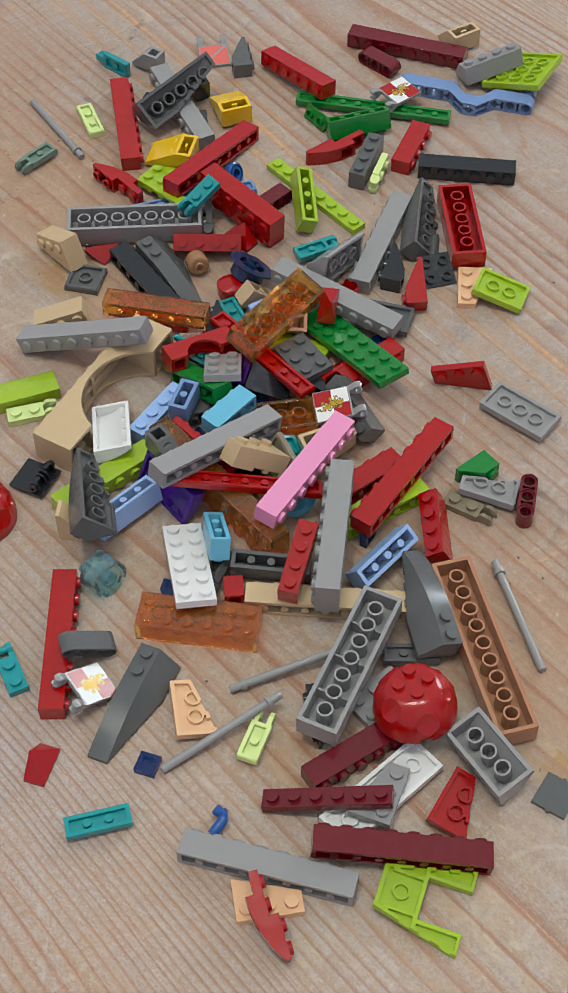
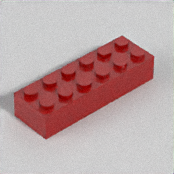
(246, 206)
(461, 225)

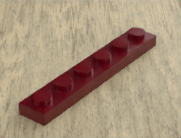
(328, 798)

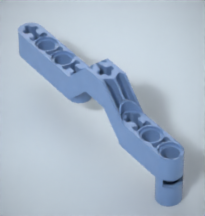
(473, 104)

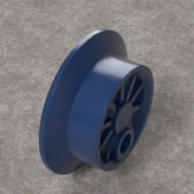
(249, 268)

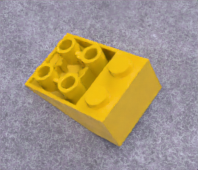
(232, 108)
(173, 150)

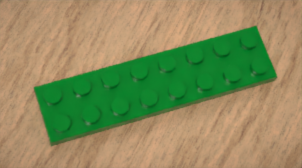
(357, 350)

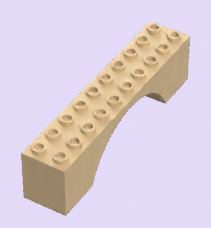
(67, 423)

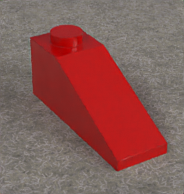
(415, 290)

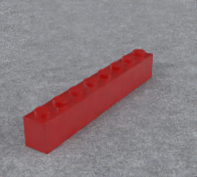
(126, 124)
(220, 151)
(401, 477)
(61, 618)

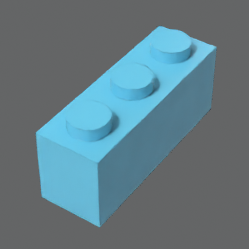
(234, 405)
(216, 536)

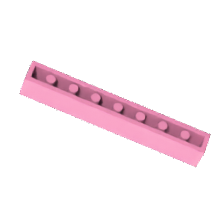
(304, 470)

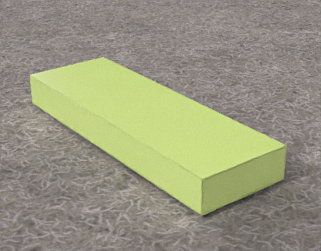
(90, 120)

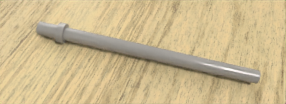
(76, 150)
(500, 574)
(245, 683)
(267, 702)

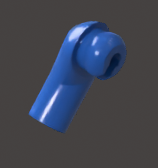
(221, 821)

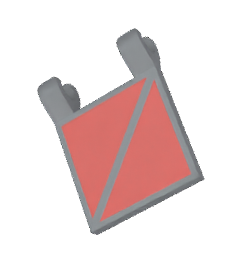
(218, 52)

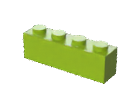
(304, 199)

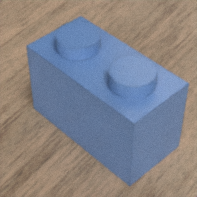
(184, 399)

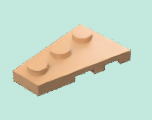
(466, 280)
(189, 715)
(283, 900)

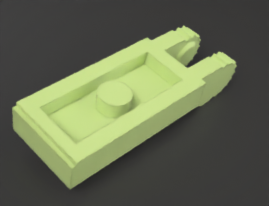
(378, 173)
(30, 412)
(255, 739)

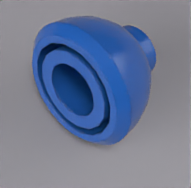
(235, 170)

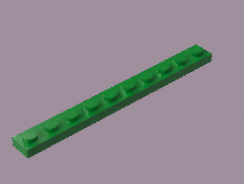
(352, 104)

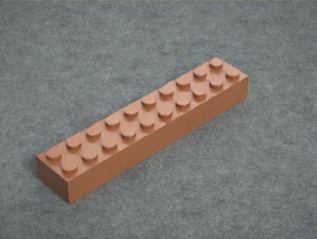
(486, 653)

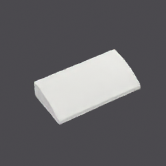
(111, 431)

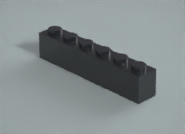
(467, 169)
(138, 271)

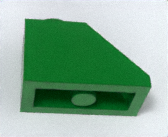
(480, 465)

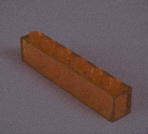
(157, 308)

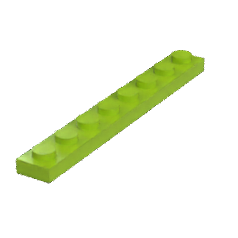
(323, 201)

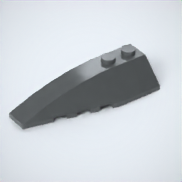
(173, 93)
(419, 226)
(168, 265)
(89, 508)
(428, 609)
(136, 697)

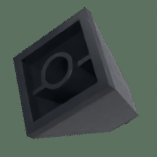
(265, 385)

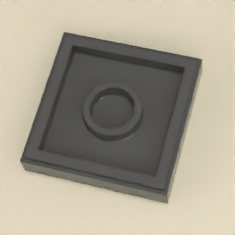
(86, 280)

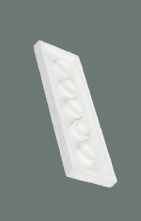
(189, 566)
(422, 769)

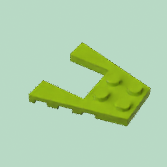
(153, 182)
(402, 894)

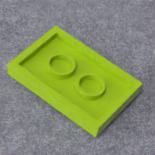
(500, 290)

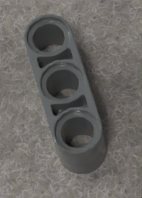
(86, 644)

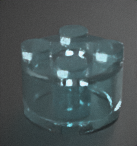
(102, 573)

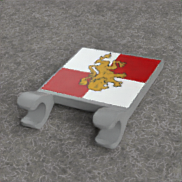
(396, 92)
(339, 400)
(89, 685)

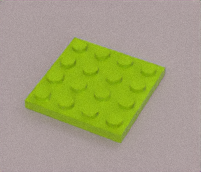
(530, 76)

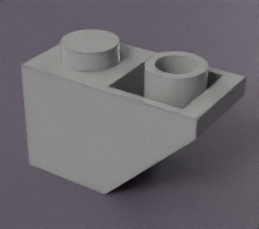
(150, 58)

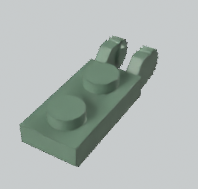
(35, 158)

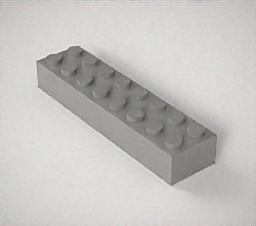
(131, 223)
(332, 536)
(349, 666)

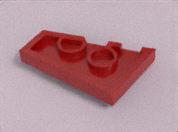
(463, 375)
(453, 806)

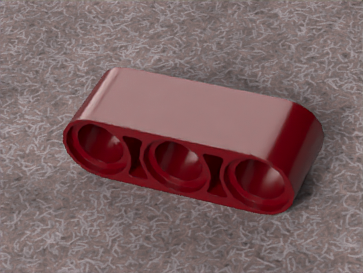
(379, 61)
(278, 196)
(526, 501)

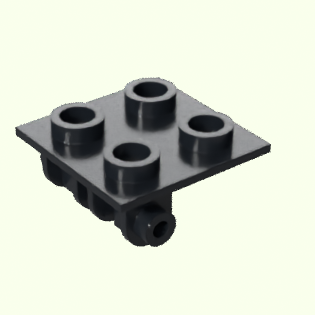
(438, 270)
(35, 477)

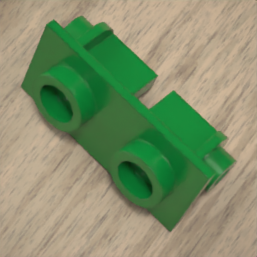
(316, 117)

